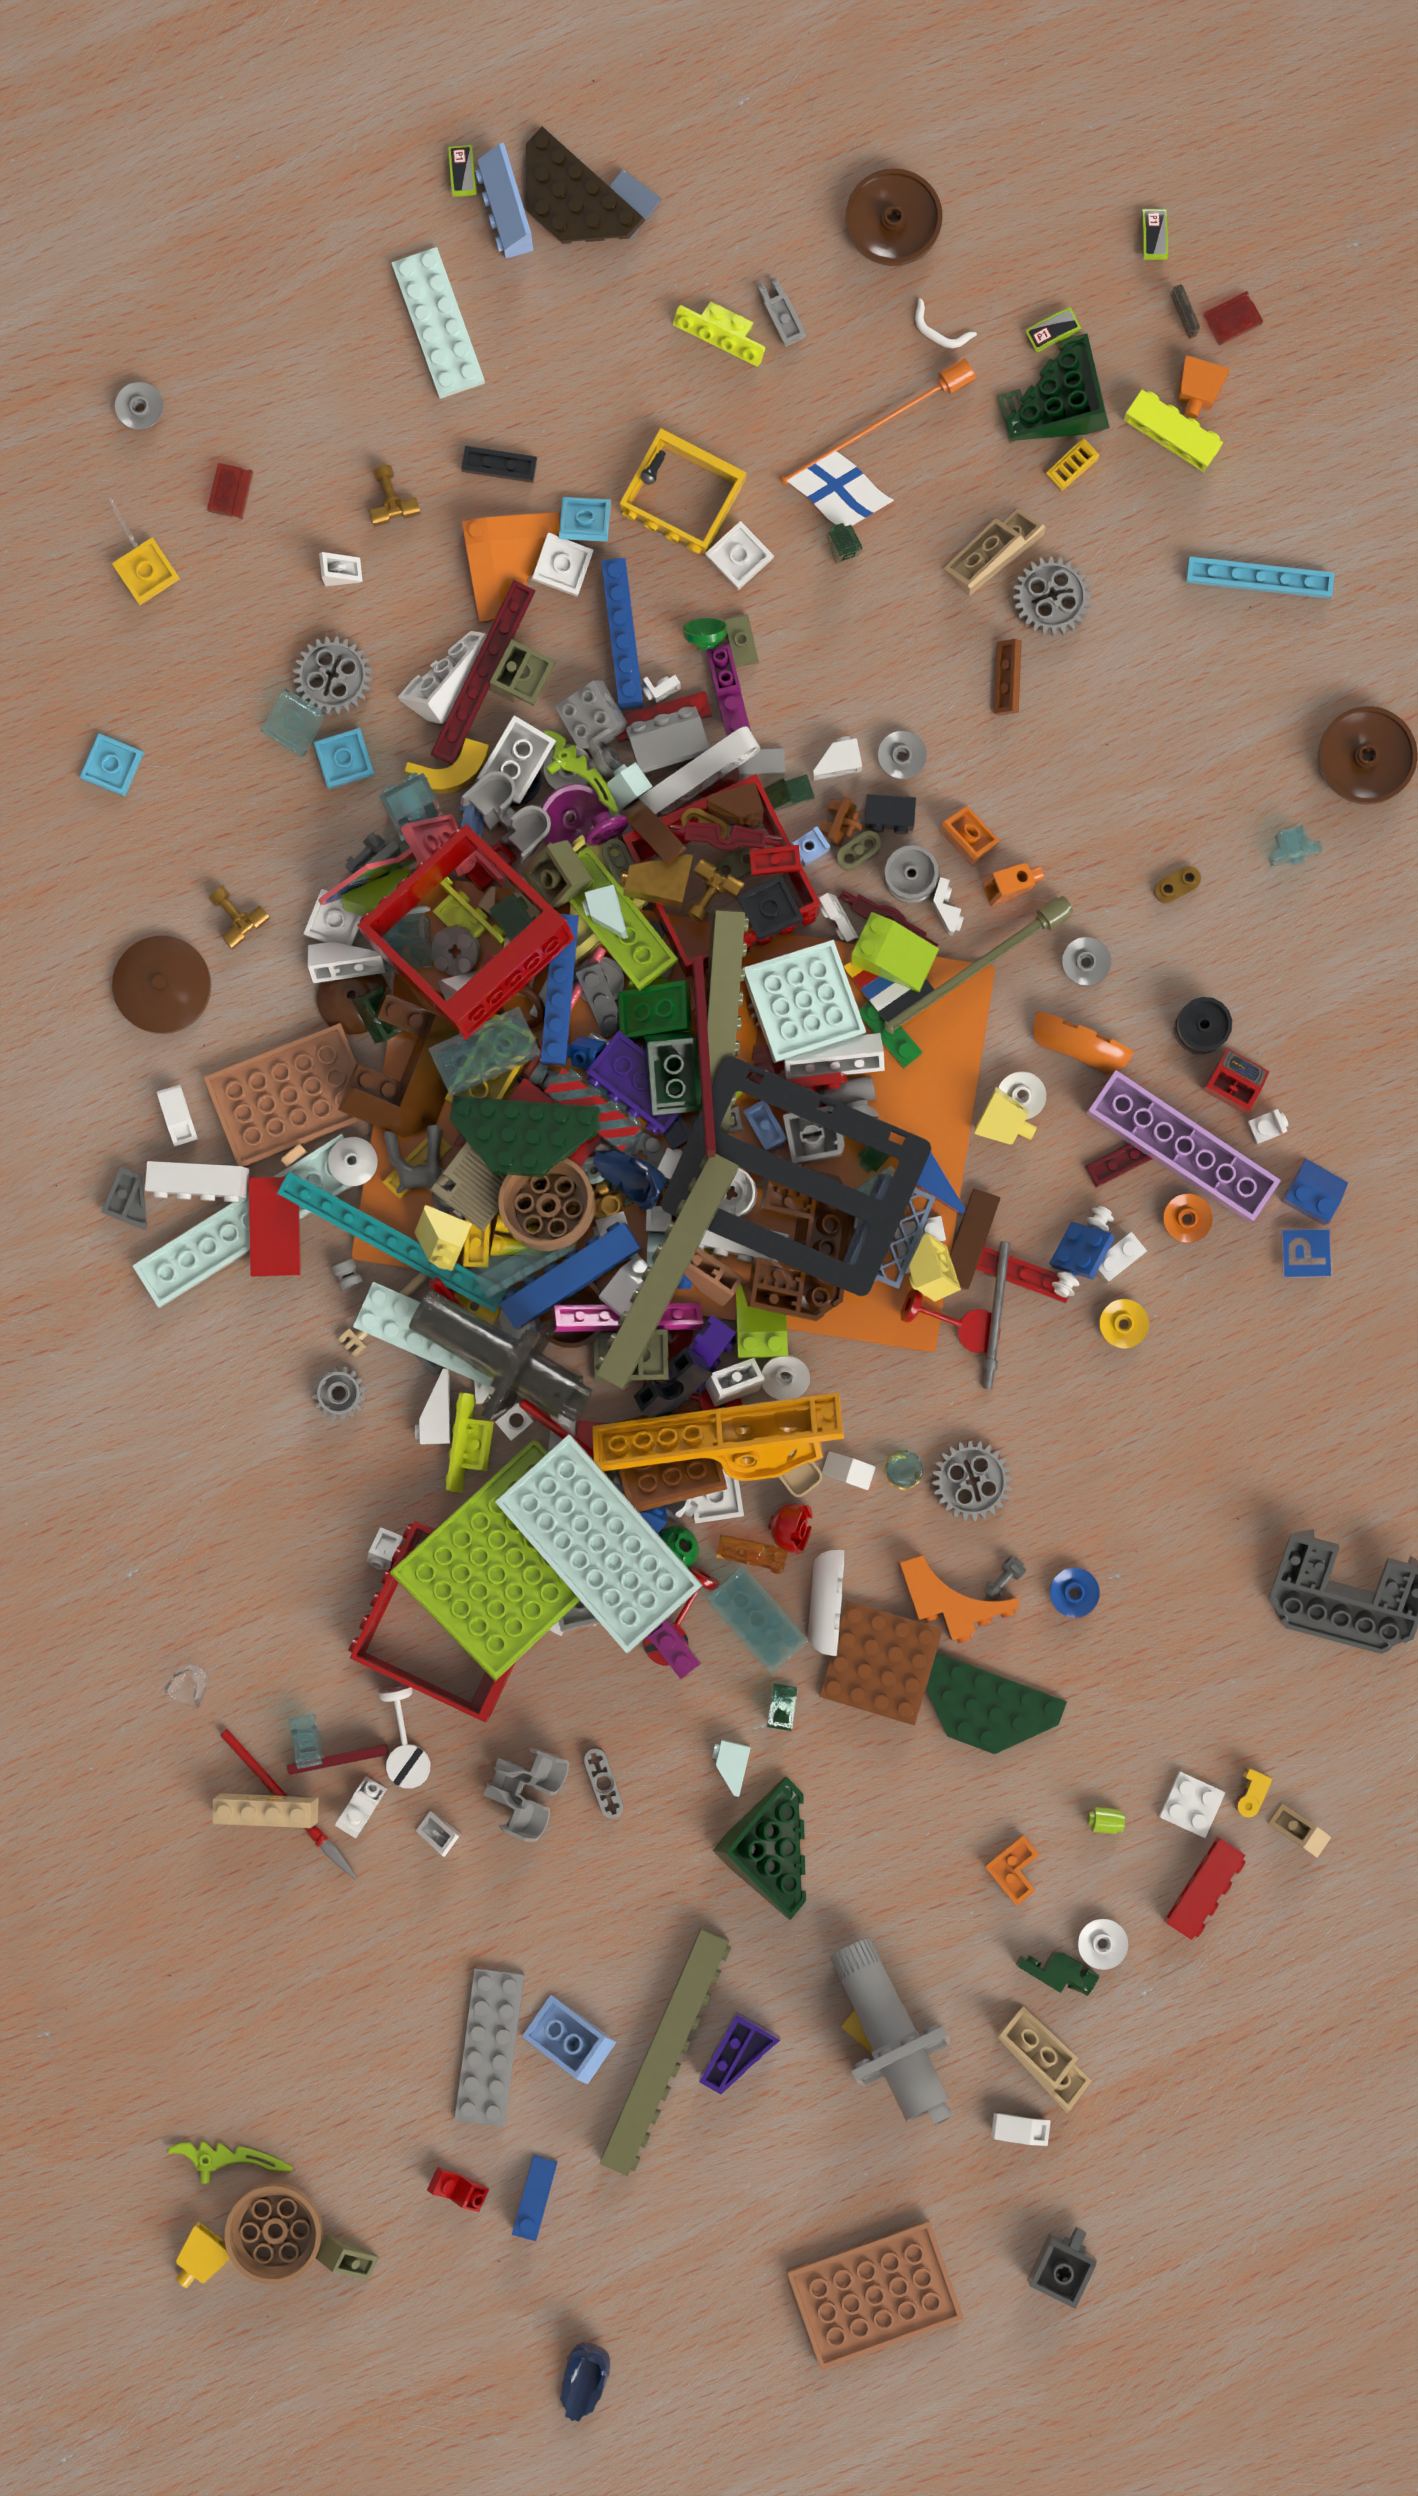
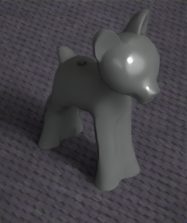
(419, 1175)

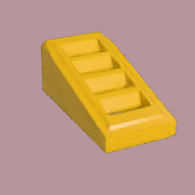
(1087, 449)

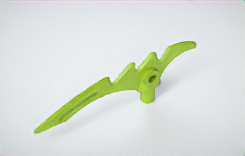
(566, 759)
(209, 2160)

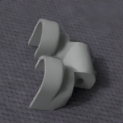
(493, 798)
(529, 1816)

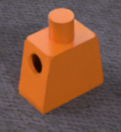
(1200, 384)
(1011, 883)

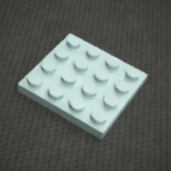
(803, 1001)

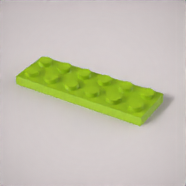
(643, 953)

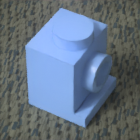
(820, 846)

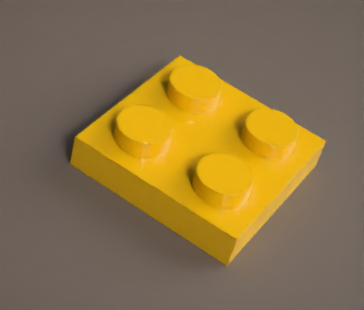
(145, 571)

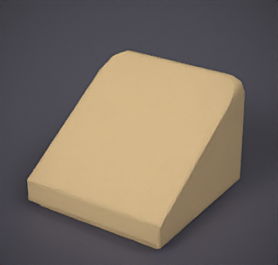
(488, 901)

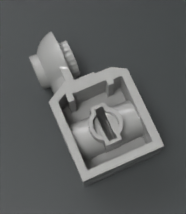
(593, 723)
(815, 1143)

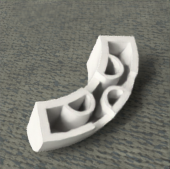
(826, 1601)

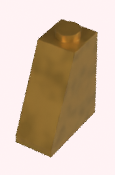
(658, 881)

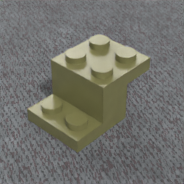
(521, 673)
(652, 1364)

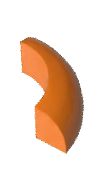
(1080, 1043)

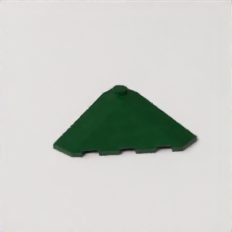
(1065, 398)
(766, 1848)

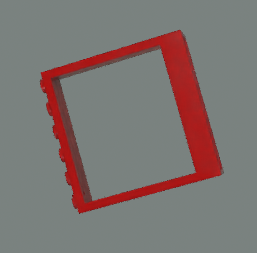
(642, 852)
(499, 977)
(488, 1689)

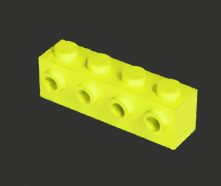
(1172, 430)

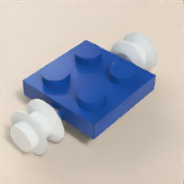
(1082, 1251)

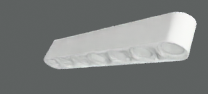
(698, 774)

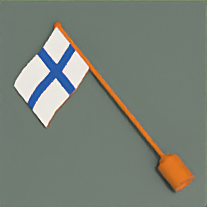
(840, 486)

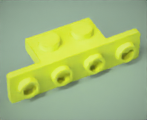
(722, 330)
(456, 911)
(469, 1444)

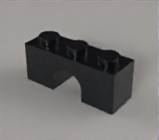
(662, 1399)

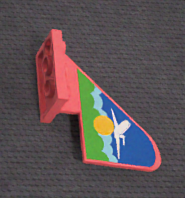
(422, 838)

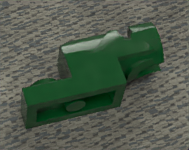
(1059, 1971)

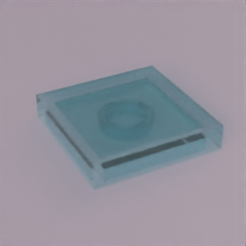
(293, 722)

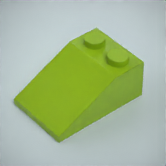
(893, 952)
(759, 1331)

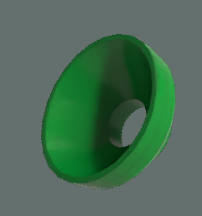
(705, 632)
(672, 1536)

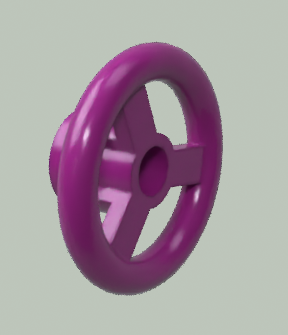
(606, 828)

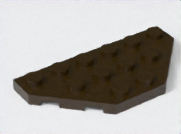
(571, 197)

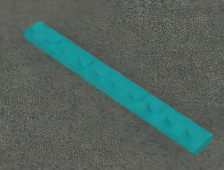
(382, 1237)

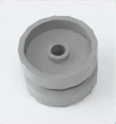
(914, 889)

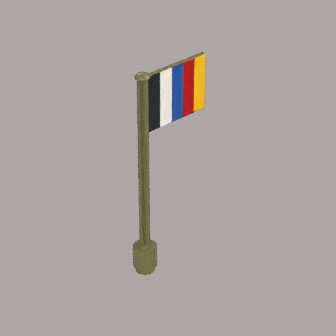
(900, 1004)

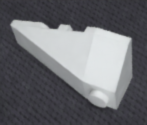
(439, 688)

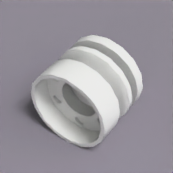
(746, 1197)

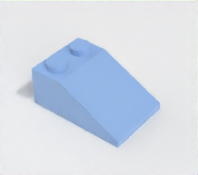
(569, 2039)

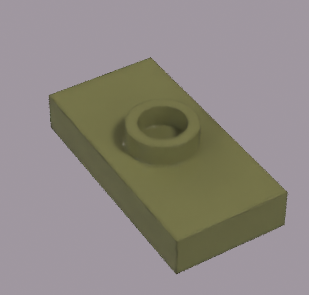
(741, 641)

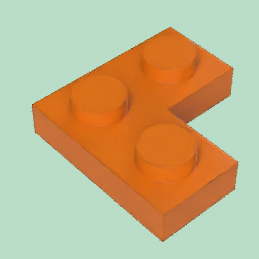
(1007, 1866)

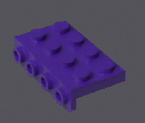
(623, 1074)

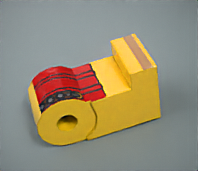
(1253, 1794)

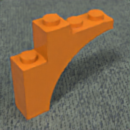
(959, 1612)

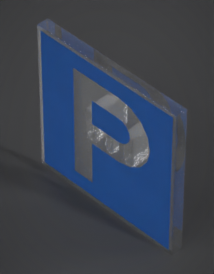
(1306, 1253)

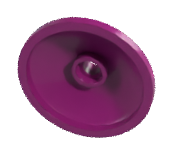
(573, 799)

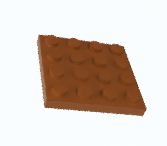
(671, 1481)
(881, 1663)

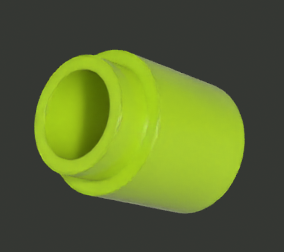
(1106, 1820)

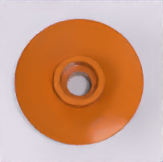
(1200, 1216)

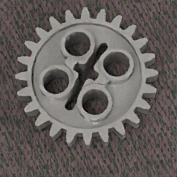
(1044, 576)
(312, 669)
(993, 1473)

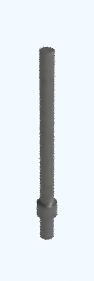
(990, 1363)

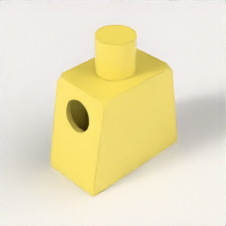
(1004, 1119)

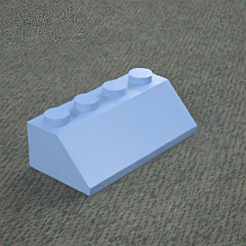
(505, 202)

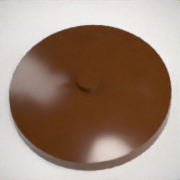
(893, 217)
(1367, 755)
(161, 984)

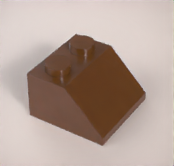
(737, 806)

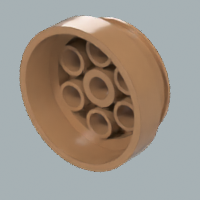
(522, 1188)
(244, 2248)

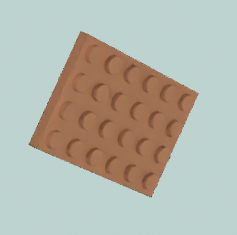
(284, 1095)
(874, 2295)

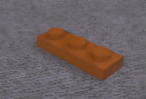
(1007, 677)

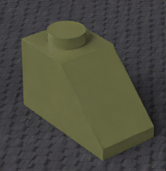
(346, 2258)

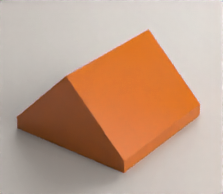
(968, 835)

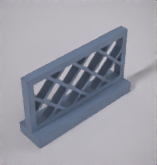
(879, 1190)

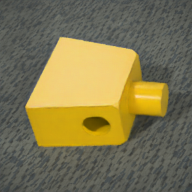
(201, 2256)

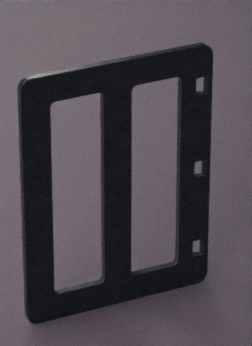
(882, 1214)

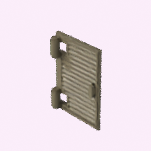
(474, 1190)

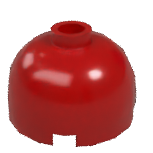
(790, 1527)

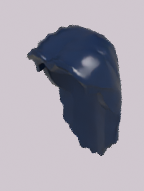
(632, 1175)
(584, 2379)

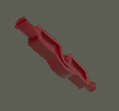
(739, 836)
(864, 907)

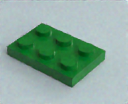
(655, 1010)

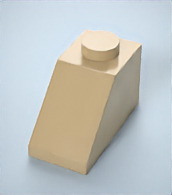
(1299, 1830)

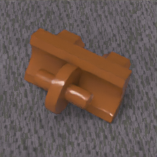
(844, 822)

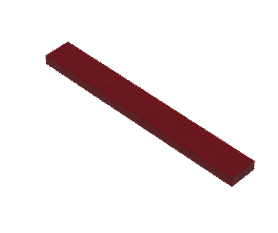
(478, 680)
(704, 1058)

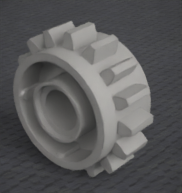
(329, 1384)

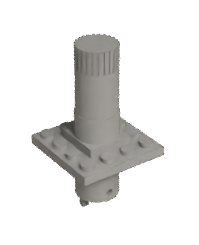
(895, 2042)

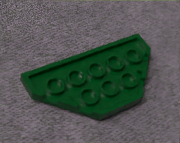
(523, 1135)
(988, 1708)

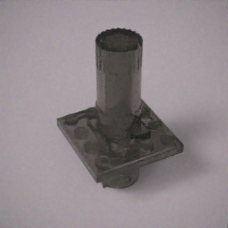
(511, 1363)

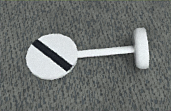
(407, 1764)

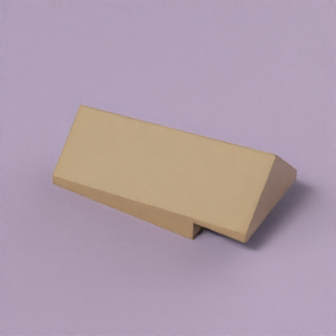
(994, 550)
(1044, 2058)

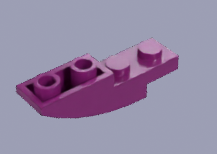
(727, 689)
(674, 1648)

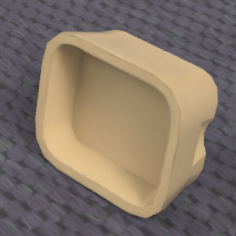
(802, 1478)

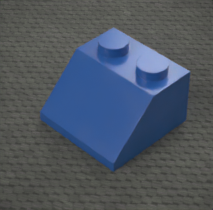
(1315, 1192)

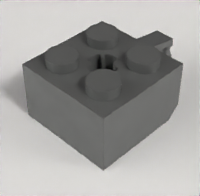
(1059, 2254)

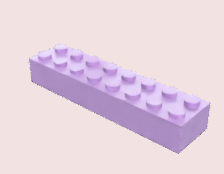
(1183, 1147)

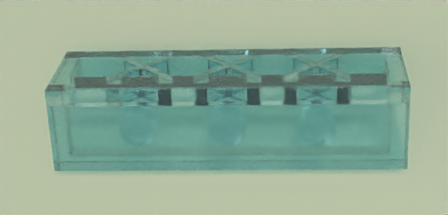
(518, 1268)

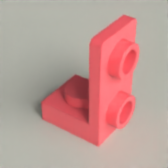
(469, 863)

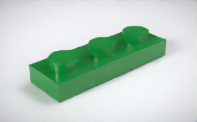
(898, 1044)

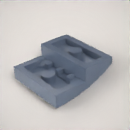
(636, 195)

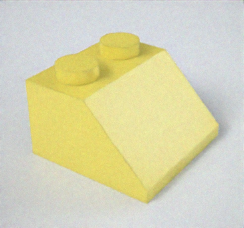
(441, 1237)
(933, 1269)

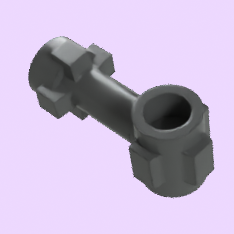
(374, 844)
(1013, 1568)

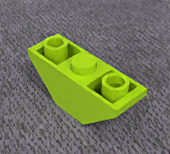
(366, 898)

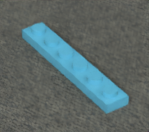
(1260, 577)

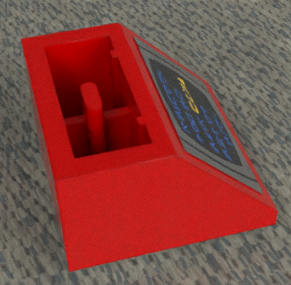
(1236, 1081)

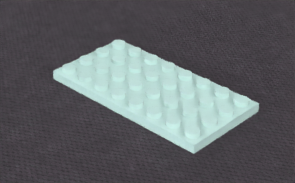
(598, 1543)

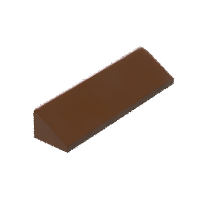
(973, 1235)

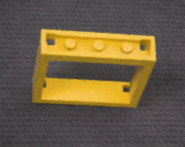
(700, 458)

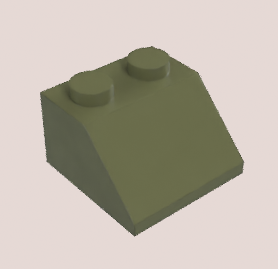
(557, 874)

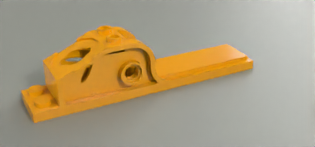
(719, 1437)

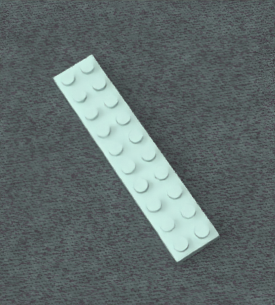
(223, 1236)

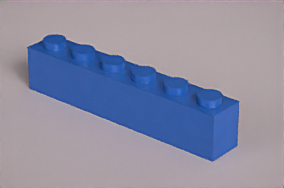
(622, 633)
(559, 1001)
(570, 1276)

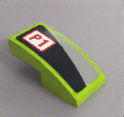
(462, 170)
(1155, 234)
(1053, 329)

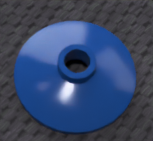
(1087, 1595)

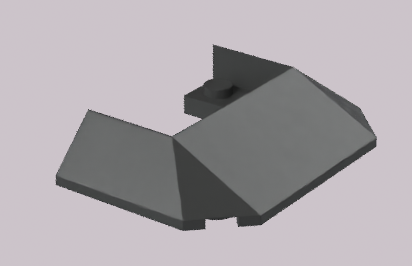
(1340, 1611)

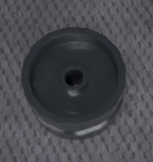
(1200, 1040)

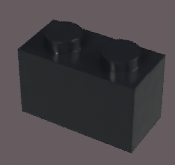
(890, 813)

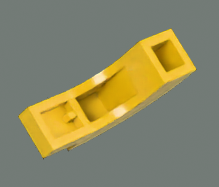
(458, 775)

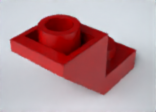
(458, 2188)

